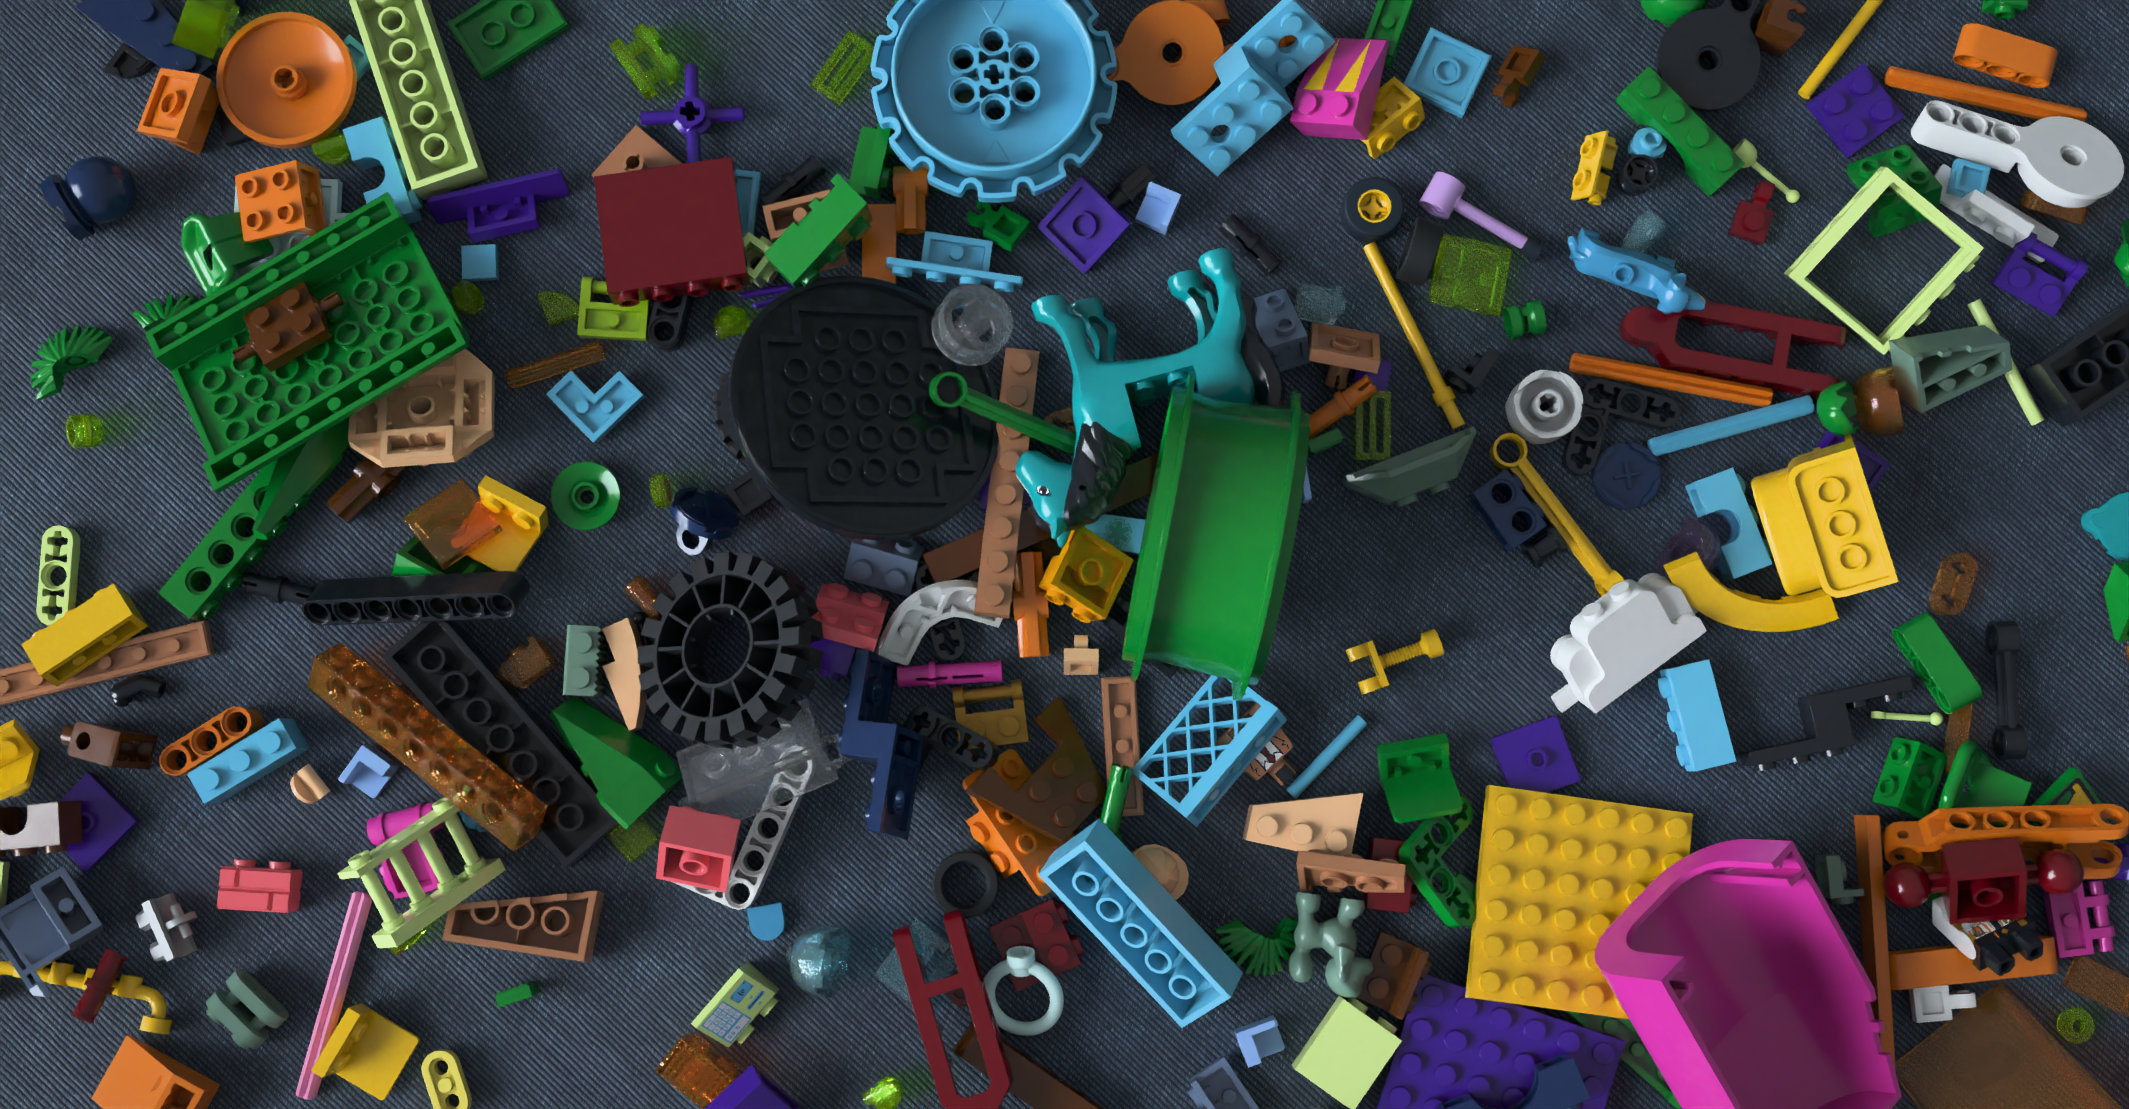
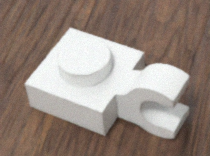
(1936, 1002)

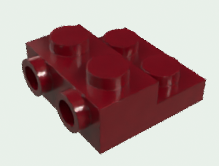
(1045, 932)

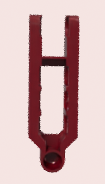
(1656, 331)
(979, 1004)

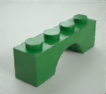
(1704, 153)

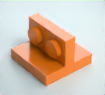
(180, 109)

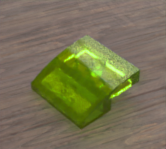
(1470, 275)

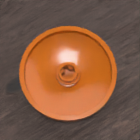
(286, 80)

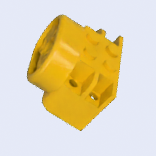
(1824, 524)

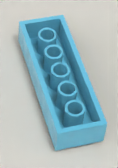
(1141, 924)

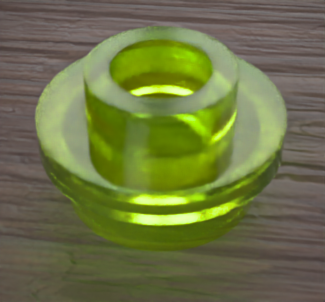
(2065, 1025)

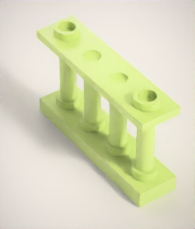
(451, 888)

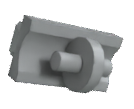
(169, 927)

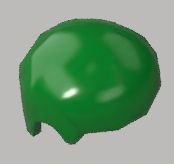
(1836, 409)

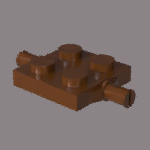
(287, 326)

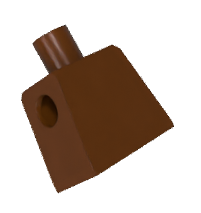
(102, 742)

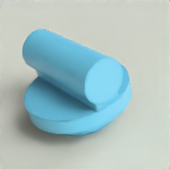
(1648, 142)

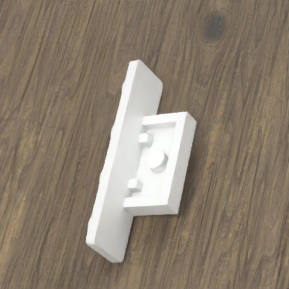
(1994, 215)

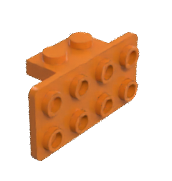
(1003, 836)

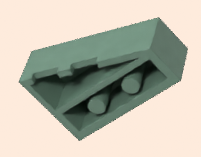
(1947, 364)

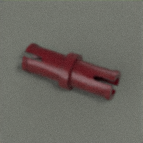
(99, 986)

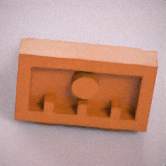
(280, 201)

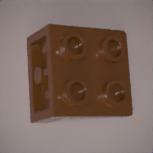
(1395, 975)

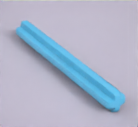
(1731, 425)

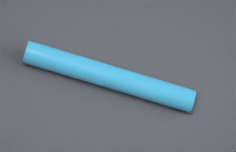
(1326, 757)

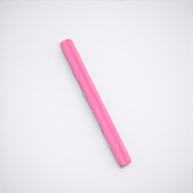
(335, 990)

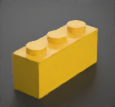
(84, 635)

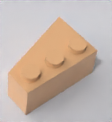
(1306, 824)

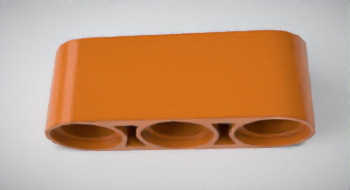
(2005, 55)
(195, 742)

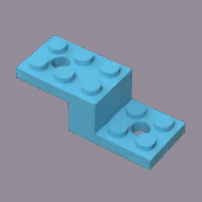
(1252, 85)

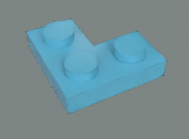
(596, 412)

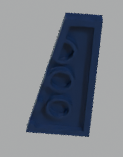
(148, 30)

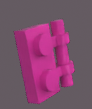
(2070, 922)

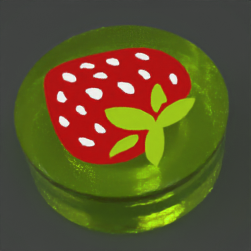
(661, 490)

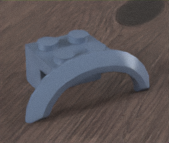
(46, 927)

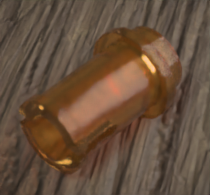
(643, 595)

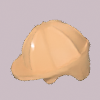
(1165, 867)

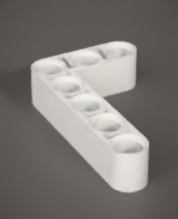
(754, 841)

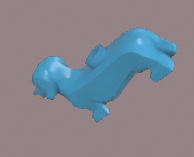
(1634, 272)

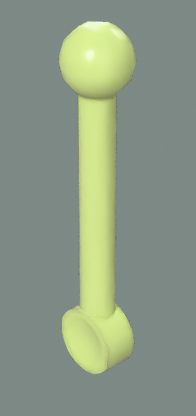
(1935, 718)

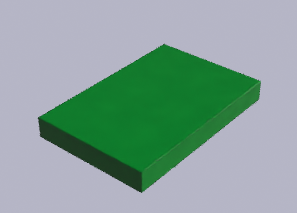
(505, 31)

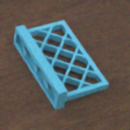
(1225, 768)

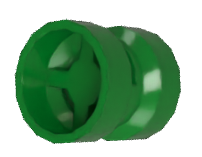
(1524, 319)

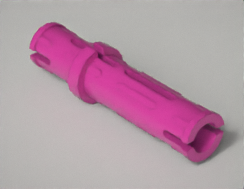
(952, 673)

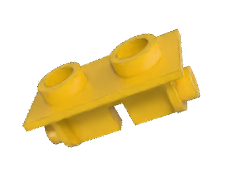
(1596, 153)

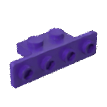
(500, 206)

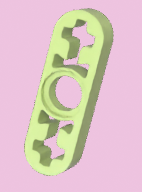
(47, 565)

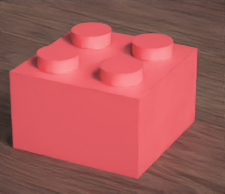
(697, 848)

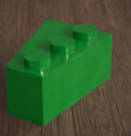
(820, 234)

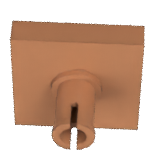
(635, 153)
(1343, 350)

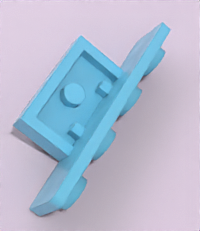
(955, 258)

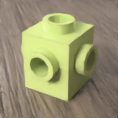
(755, 251)

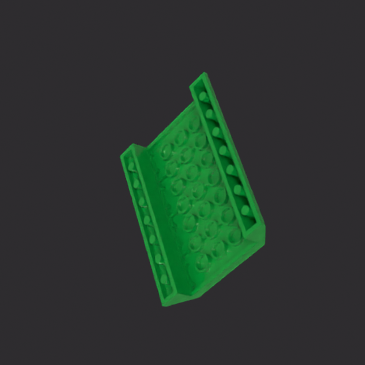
(382, 337)

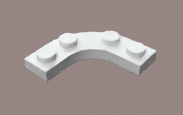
(924, 610)

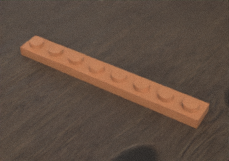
(1005, 490)

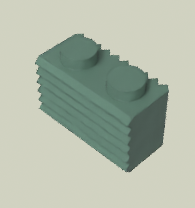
(584, 661)

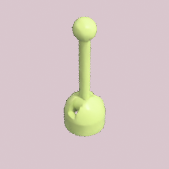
(1748, 154)

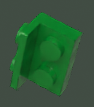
(1910, 777)

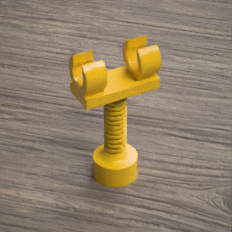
(1429, 644)

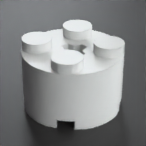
(1537, 388)

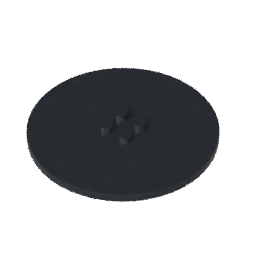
(842, 413)

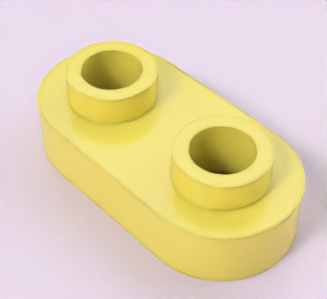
(441, 1084)

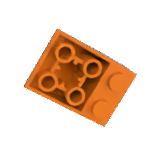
(151, 1080)

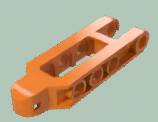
(2066, 827)

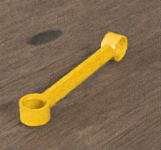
(1557, 515)

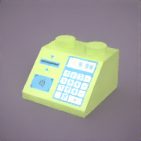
(736, 1005)

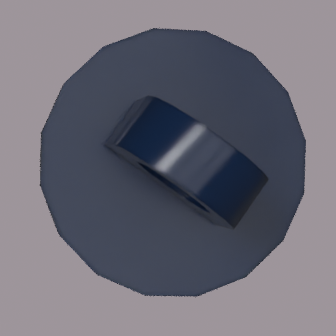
(703, 515)

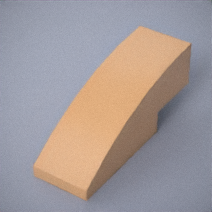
(624, 671)

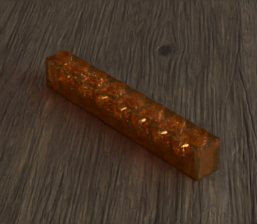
(427, 746)

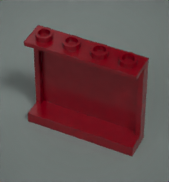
(671, 231)

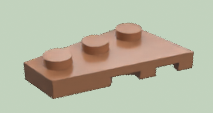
(1338, 872)

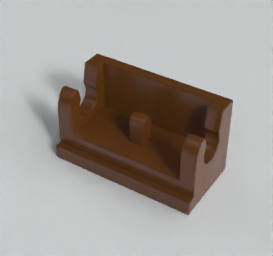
(1774, 29)

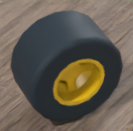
(1376, 198)

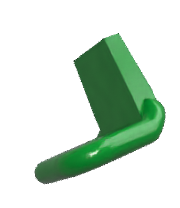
(227, 245)
(1987, 784)

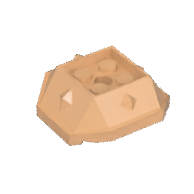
(457, 417)

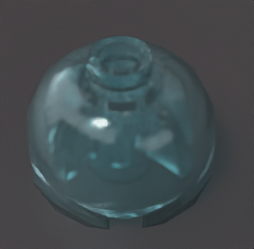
(819, 959)

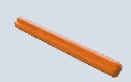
(1979, 95)
(1670, 380)

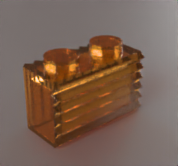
(697, 1070)

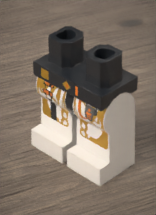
(1990, 942)

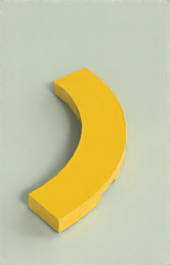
(1747, 610)

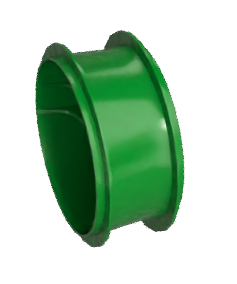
(1218, 536)

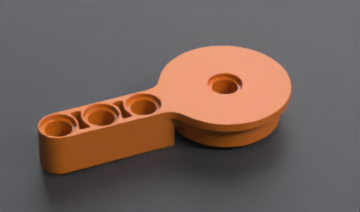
(1141, 49)

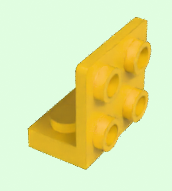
(521, 523)
(17, 760)
(367, 1051)

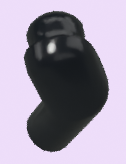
(126, 689)

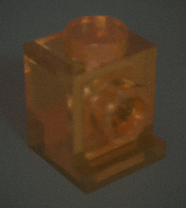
(527, 663)

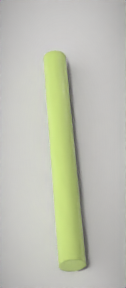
(2013, 377)

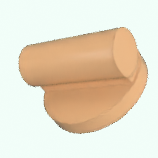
(308, 785)

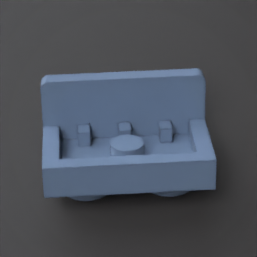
(884, 564)
(1219, 1088)

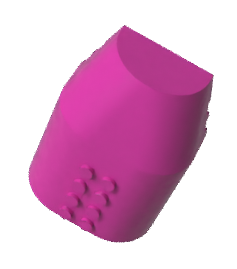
(1748, 985)

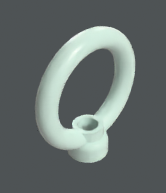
(1022, 963)

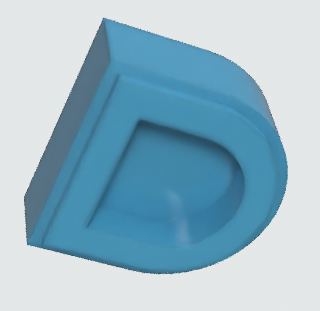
(767, 921)

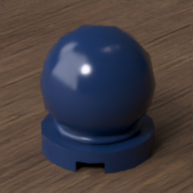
(91, 193)

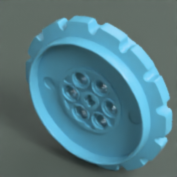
(957, 138)

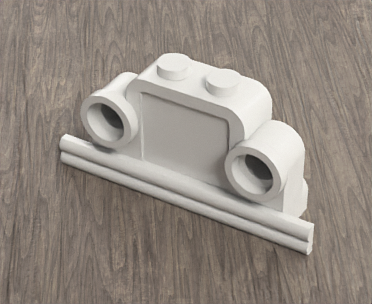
(1622, 640)

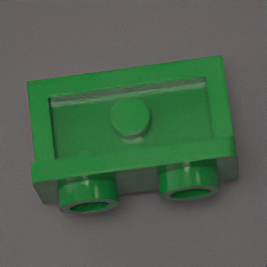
(871, 162)

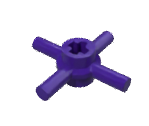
(683, 109)

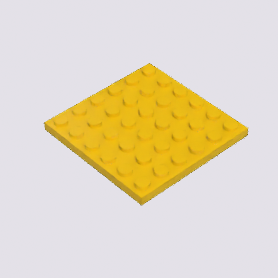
(1550, 888)

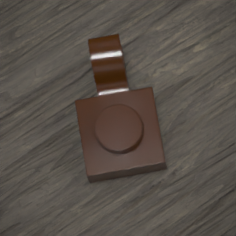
(1517, 70)

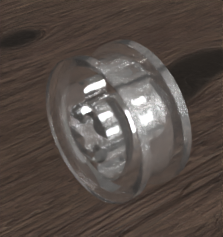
(980, 307)

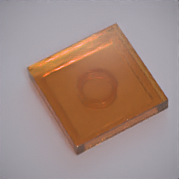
(452, 524)

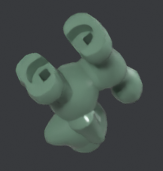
(1345, 970)

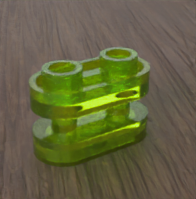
(646, 40)

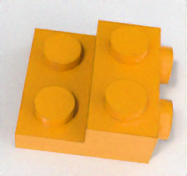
(1086, 575)

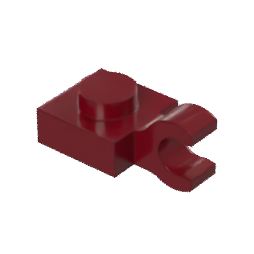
(1752, 218)

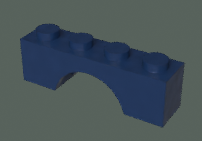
(1554, 1086)

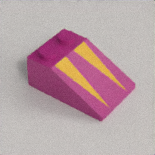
(1340, 90)

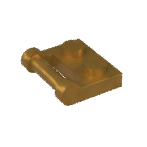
(999, 726)

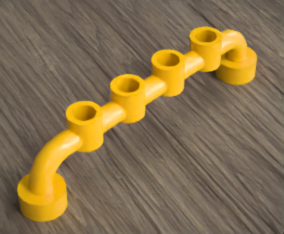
(128, 987)

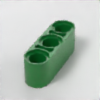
(1937, 663)

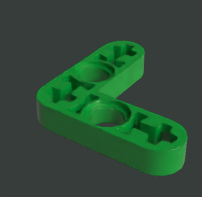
(1431, 864)

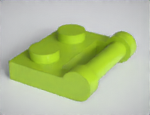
(609, 320)

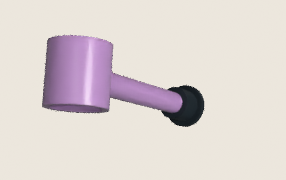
(1445, 195)

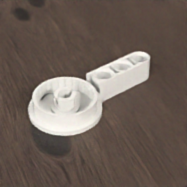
(2055, 155)

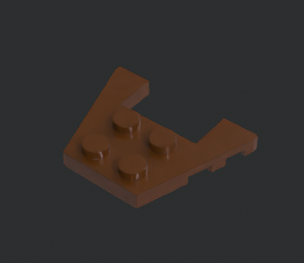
(1058, 791)

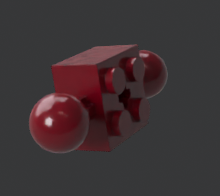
(1983, 879)

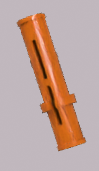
(1341, 405)

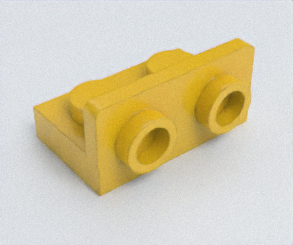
(1394, 115)

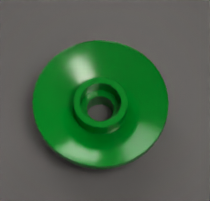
(573, 484)

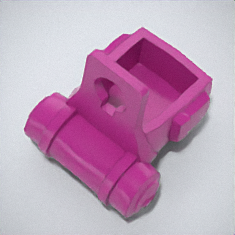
(389, 824)

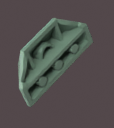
(1414, 471)

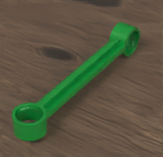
(1004, 414)

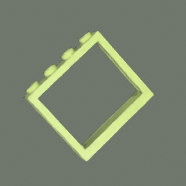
(1936, 288)

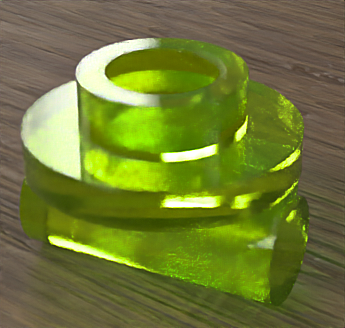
(332, 149)
(731, 322)
(885, 1094)

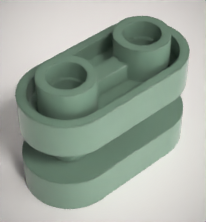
(227, 1011)

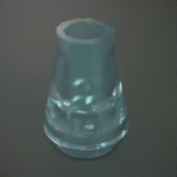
(1644, 232)

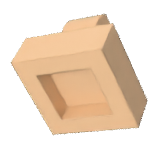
(1081, 659)

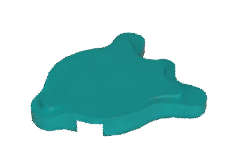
(2110, 525)

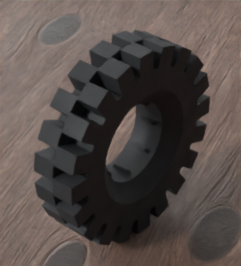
(776, 658)

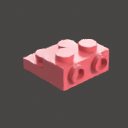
(850, 616)

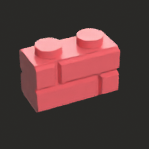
(260, 888)

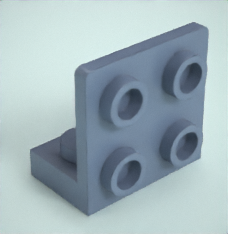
(1282, 329)

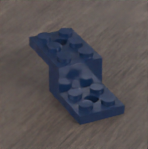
(876, 742)

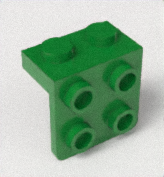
(1889, 210)
(1418, 778)

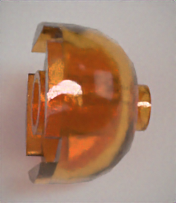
(1878, 402)

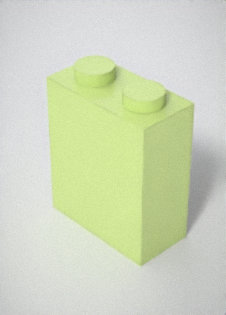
(1347, 1051)

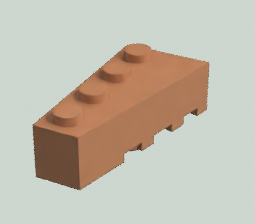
(542, 926)

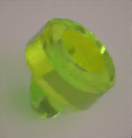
(467, 297)
(79, 431)

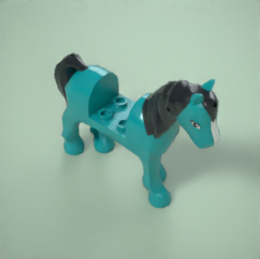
(1228, 366)

